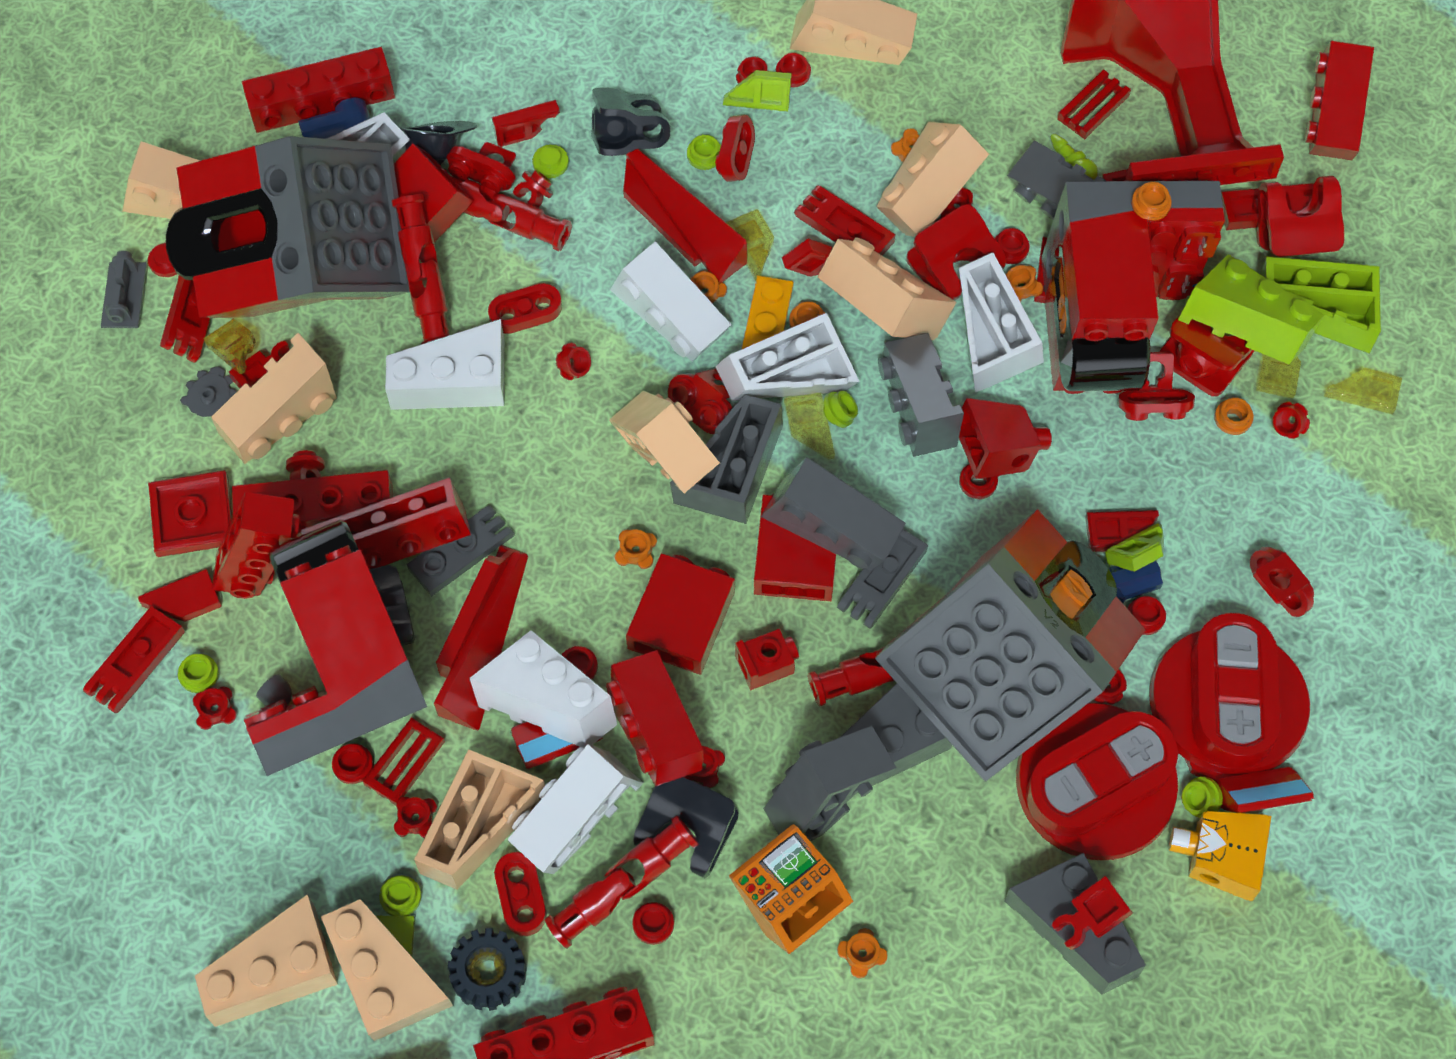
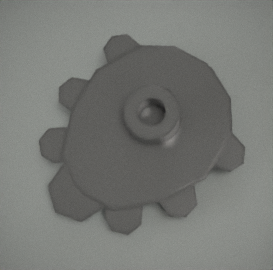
(208, 392)

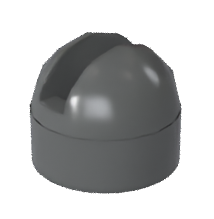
(274, 690)

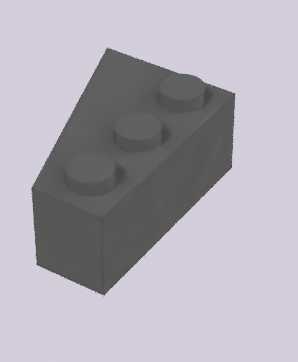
(1042, 177)
(920, 395)
(744, 449)
(833, 516)
(903, 731)
(825, 780)
(1041, 899)

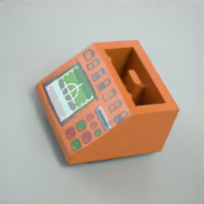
(790, 889)

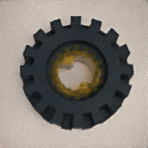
(507, 961)

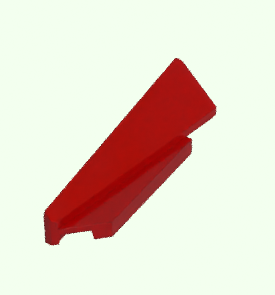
(683, 218)
(478, 635)

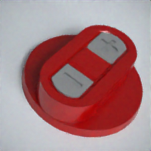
(1231, 697)
(1100, 782)

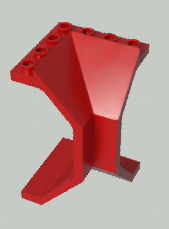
(1178, 53)

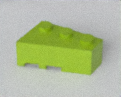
(1340, 291)
(1253, 309)

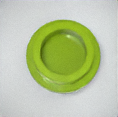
(703, 152)
(550, 161)
(840, 408)
(198, 673)
(1202, 795)
(400, 896)

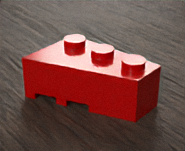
(1339, 100)
(654, 718)

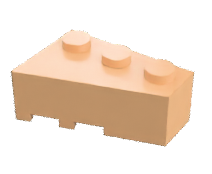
(854, 30)
(931, 176)
(154, 182)
(885, 291)
(276, 403)
(663, 435)
(475, 818)
(268, 967)
(380, 973)

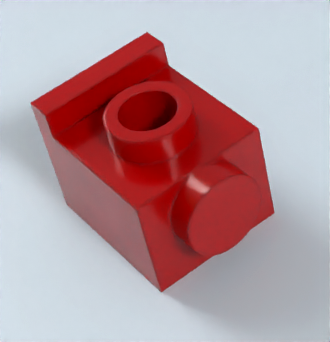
(763, 670)

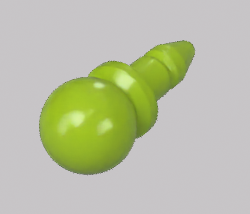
(1061, 146)

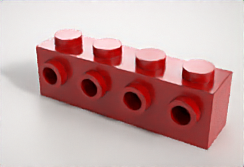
(317, 88)
(326, 496)
(406, 523)
(242, 556)
(582, 1032)

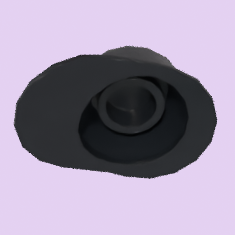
(437, 137)

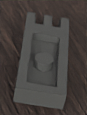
(447, 562)
(878, 587)

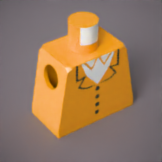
(1226, 851)

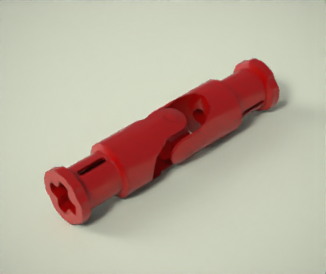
(530, 220)
(415, 244)
(851, 677)
(599, 899)

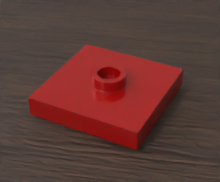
(190, 512)

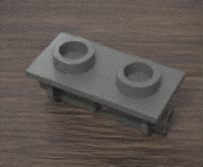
(123, 292)

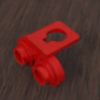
(478, 167)
(701, 398)
(1158, 398)
(1282, 580)

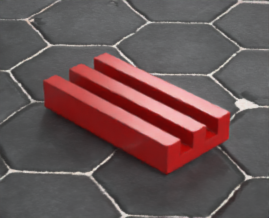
(1110, 86)
(415, 771)

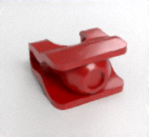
(1308, 231)
(952, 239)
(1204, 357)

